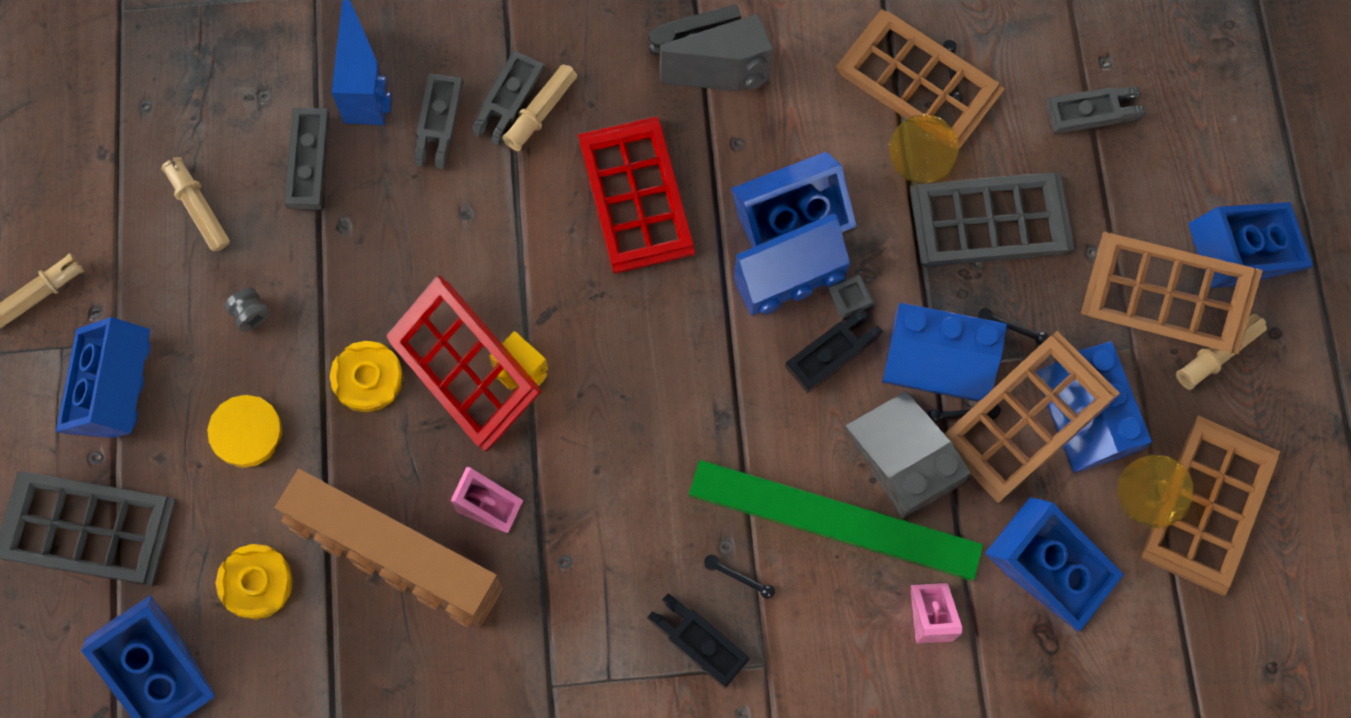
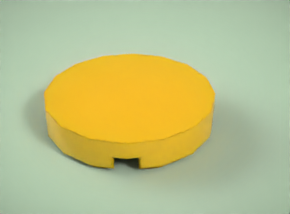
(366, 376)
(244, 431)
(254, 582)

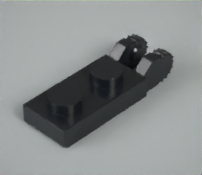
(831, 352)
(701, 643)

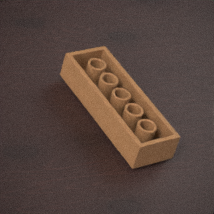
(389, 547)

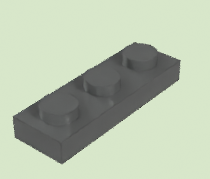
(307, 158)

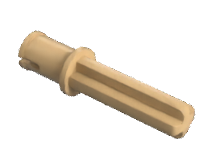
(539, 108)
(189, 193)
(39, 288)
(1211, 359)

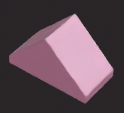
(485, 501)
(934, 613)

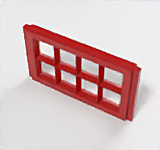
(650, 254)
(508, 411)

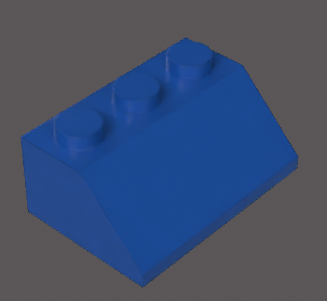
(793, 199)
(791, 265)
(943, 352)
(104, 379)
(1116, 430)

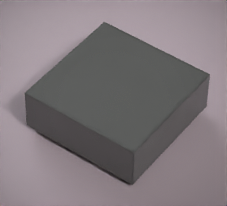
(850, 297)

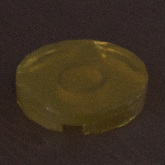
(923, 149)
(1155, 491)

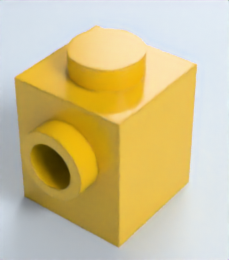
(526, 356)

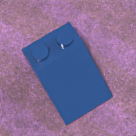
(357, 80)
(1254, 237)
(1054, 562)
(147, 664)

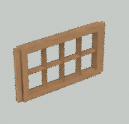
(867, 44)
(1238, 310)
(1078, 368)
(1186, 565)

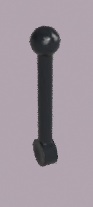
(951, 46)
(1039, 337)
(935, 416)
(712, 563)

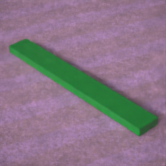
(836, 520)

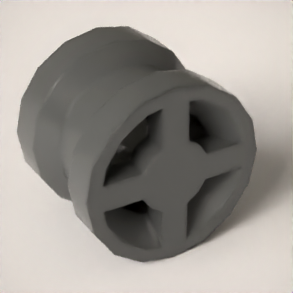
(247, 309)

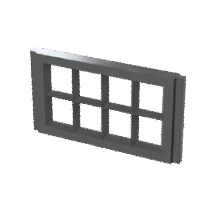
(926, 225)
(153, 540)

